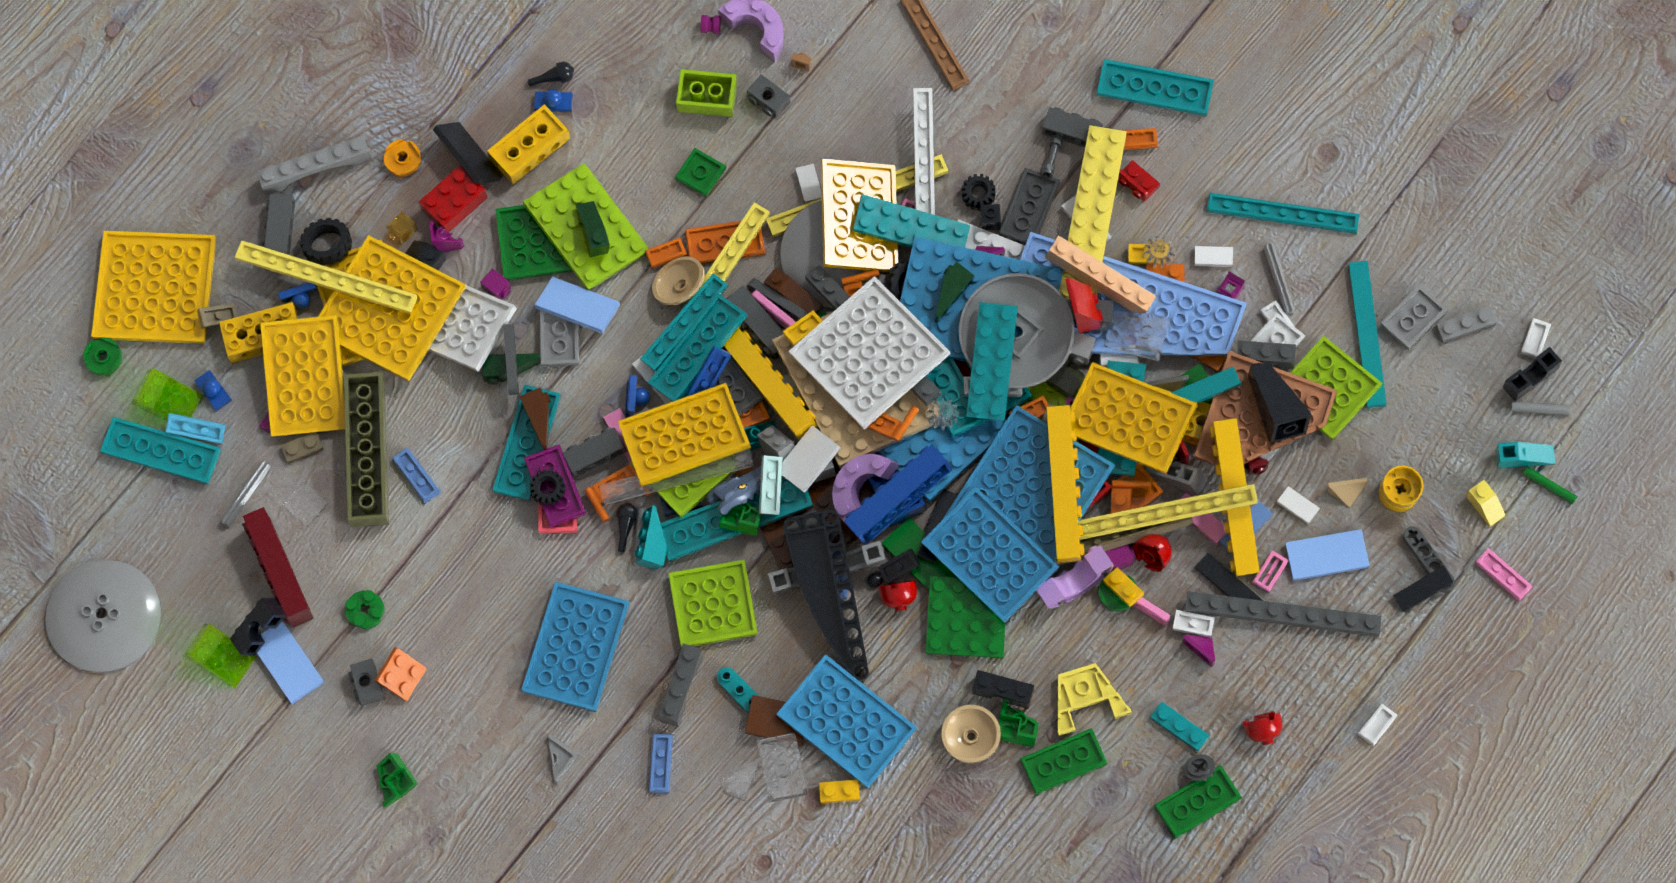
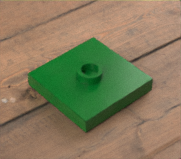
(700, 172)

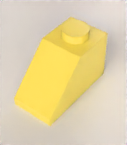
(1486, 503)

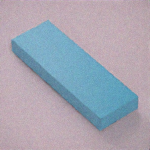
(195, 428)

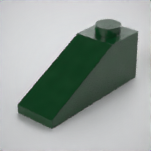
(593, 229)
(954, 284)
(495, 366)

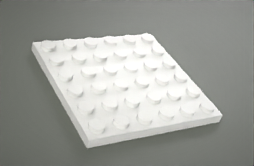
(869, 352)

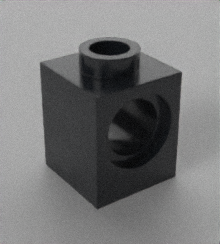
(990, 217)

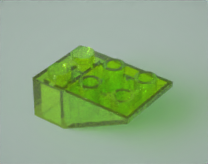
(164, 395)
(218, 655)

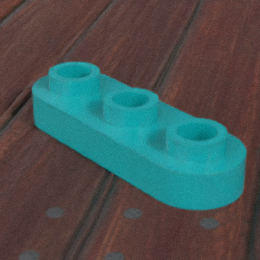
(730, 686)

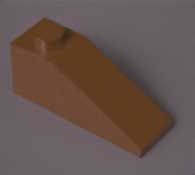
(792, 291)
(538, 412)

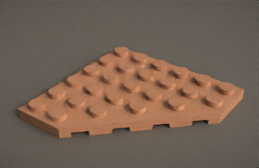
(1242, 405)

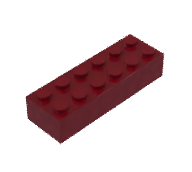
(278, 568)

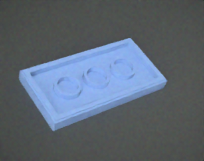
(577, 305)
(1327, 555)
(288, 663)

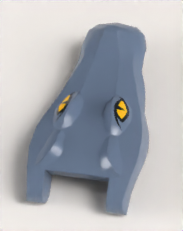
(736, 490)

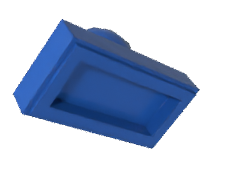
(554, 100)
(298, 295)
(213, 390)
(634, 396)

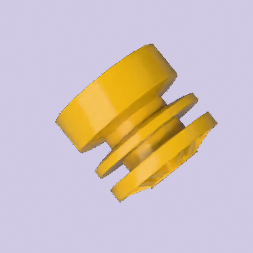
(1406, 479)

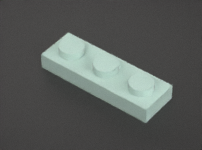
(770, 485)

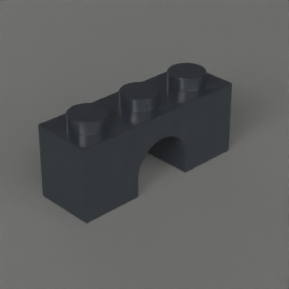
(1535, 373)
(248, 636)
(993, 685)

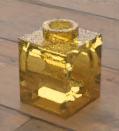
(401, 228)

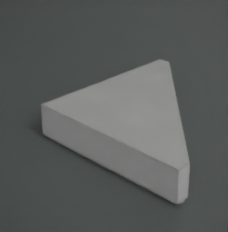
(561, 758)

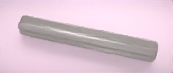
(1279, 279)
(245, 493)

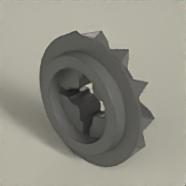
(1199, 761)

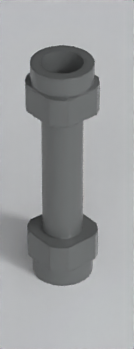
(1055, 144)

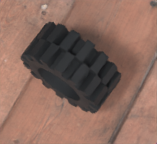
(975, 181)
(539, 479)

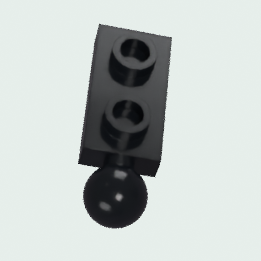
(894, 569)

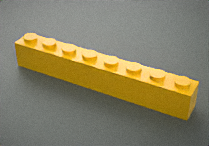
(770, 383)
(1232, 475)
(1064, 483)

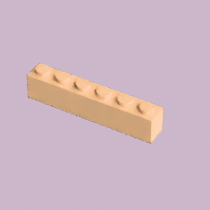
(1099, 276)

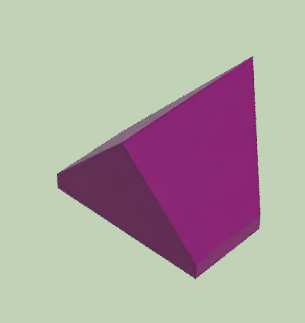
(442, 239)

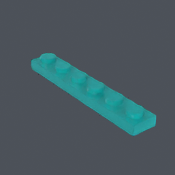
(683, 322)

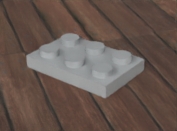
(1413, 317)
(558, 341)

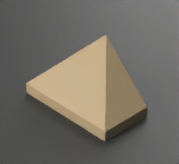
(1347, 490)

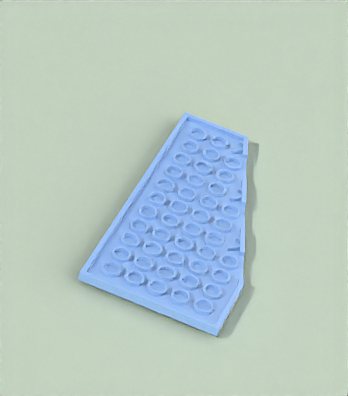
(1199, 319)

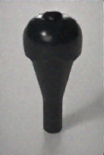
(561, 72)
(626, 516)

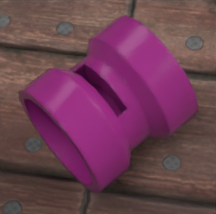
(710, 24)

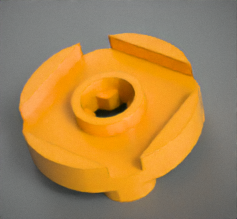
(404, 168)

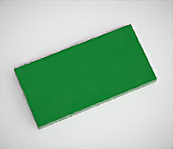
(907, 537)
(1063, 761)
(1197, 802)

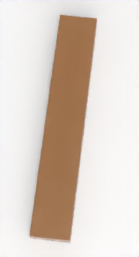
(935, 43)

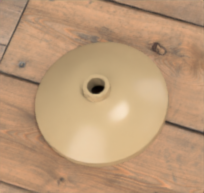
(678, 280)
(974, 721)

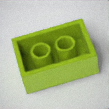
(706, 93)

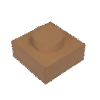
(801, 61)

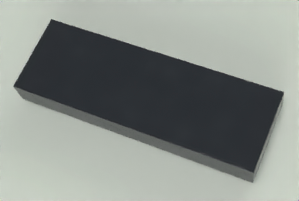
(1423, 588)

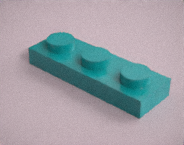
(1179, 726)

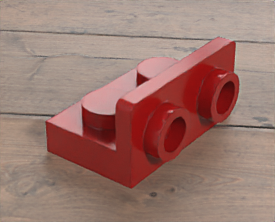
(1138, 180)

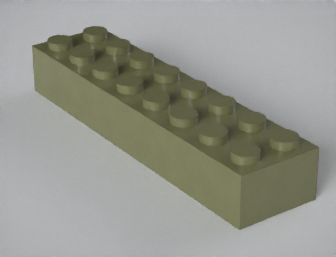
(366, 449)

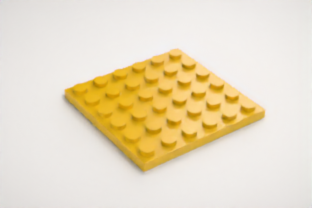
(153, 286)
(385, 334)

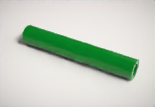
(1550, 485)

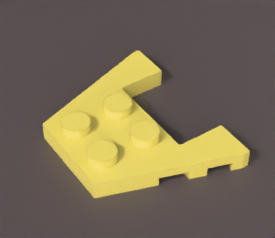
(1085, 688)

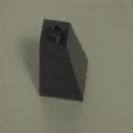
(1278, 405)

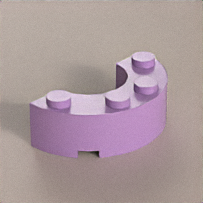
(761, 15)
(853, 475)
(1078, 580)

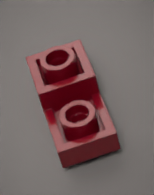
(1256, 466)

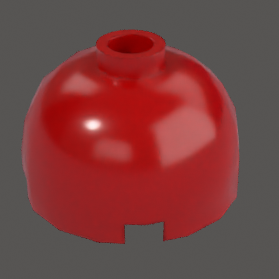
(1154, 551)
(898, 594)
(1264, 727)

